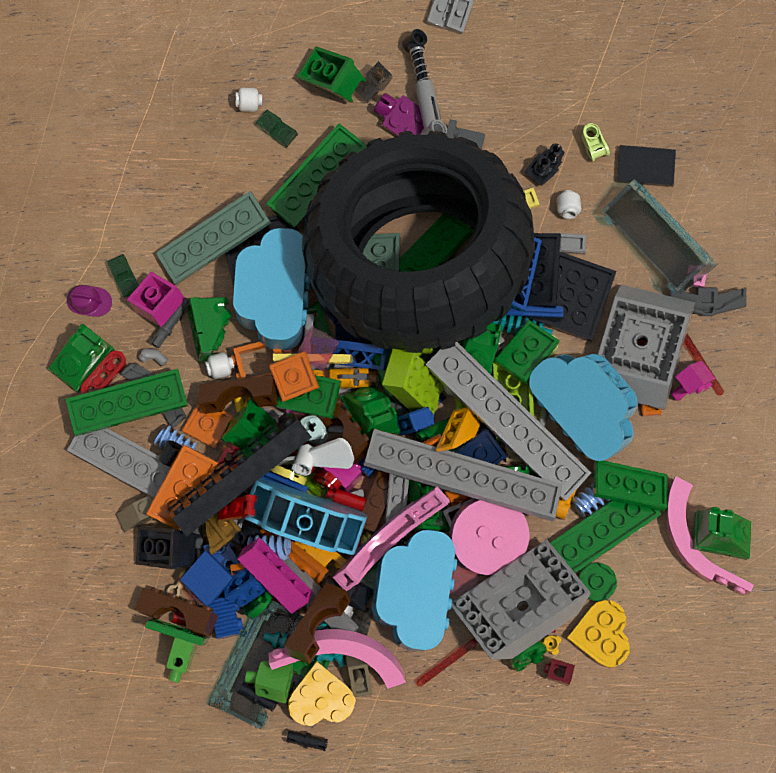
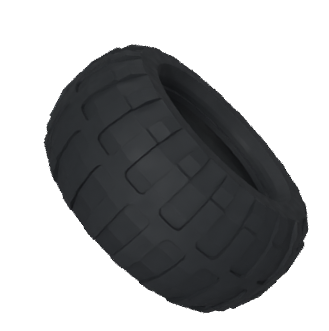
(404, 179)

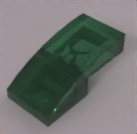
(276, 129)
(123, 275)

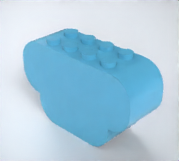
(273, 288)
(587, 402)
(306, 517)
(415, 590)

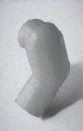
(155, 354)

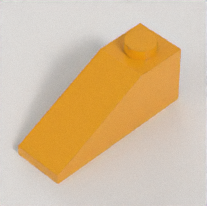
(459, 429)

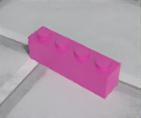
(275, 575)

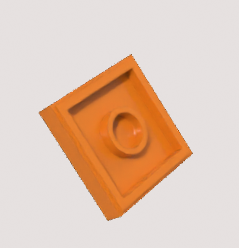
(294, 376)
(207, 427)

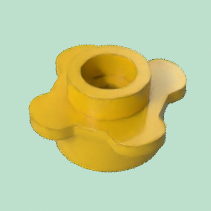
(555, 641)

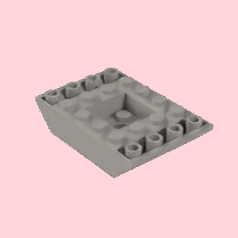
(659, 320)
(534, 580)

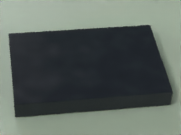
(646, 165)

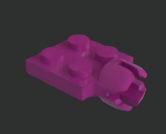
(399, 115)

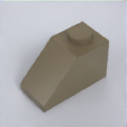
(135, 514)
(359, 676)

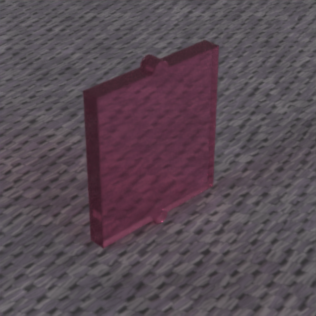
(319, 348)
(464, 580)

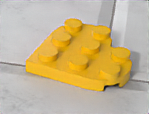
(602, 634)
(320, 697)

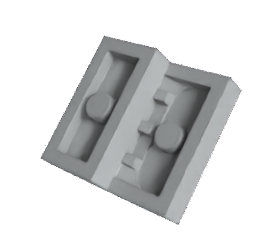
(449, 14)

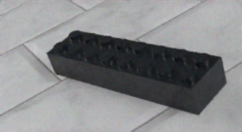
(238, 473)

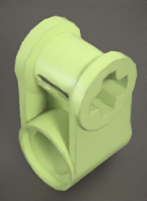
(595, 145)

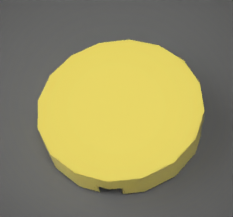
(289, 475)

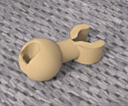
(178, 586)

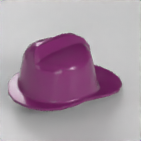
(89, 300)

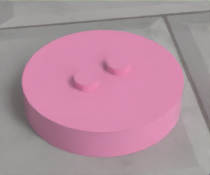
(488, 536)

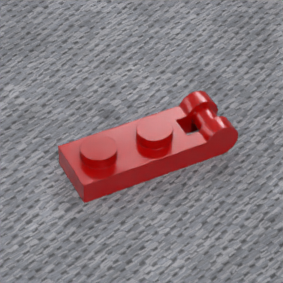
(239, 508)

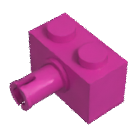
(693, 380)

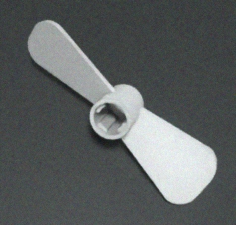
(330, 454)

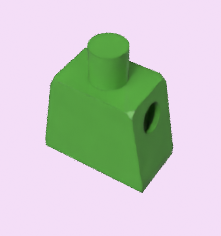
(183, 650)
(271, 683)

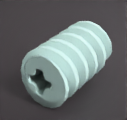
(320, 434)

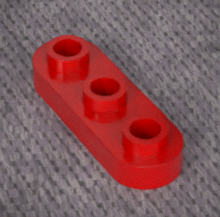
(108, 367)
(326, 479)

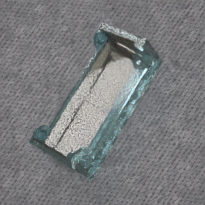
(659, 237)
(246, 656)

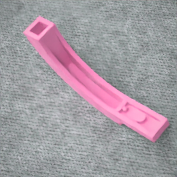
(388, 535)
(683, 542)
(354, 645)

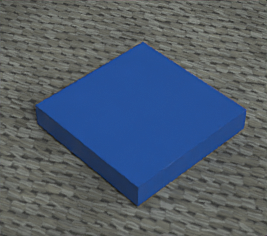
(207, 578)

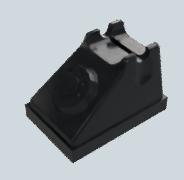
(165, 547)

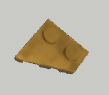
(220, 532)

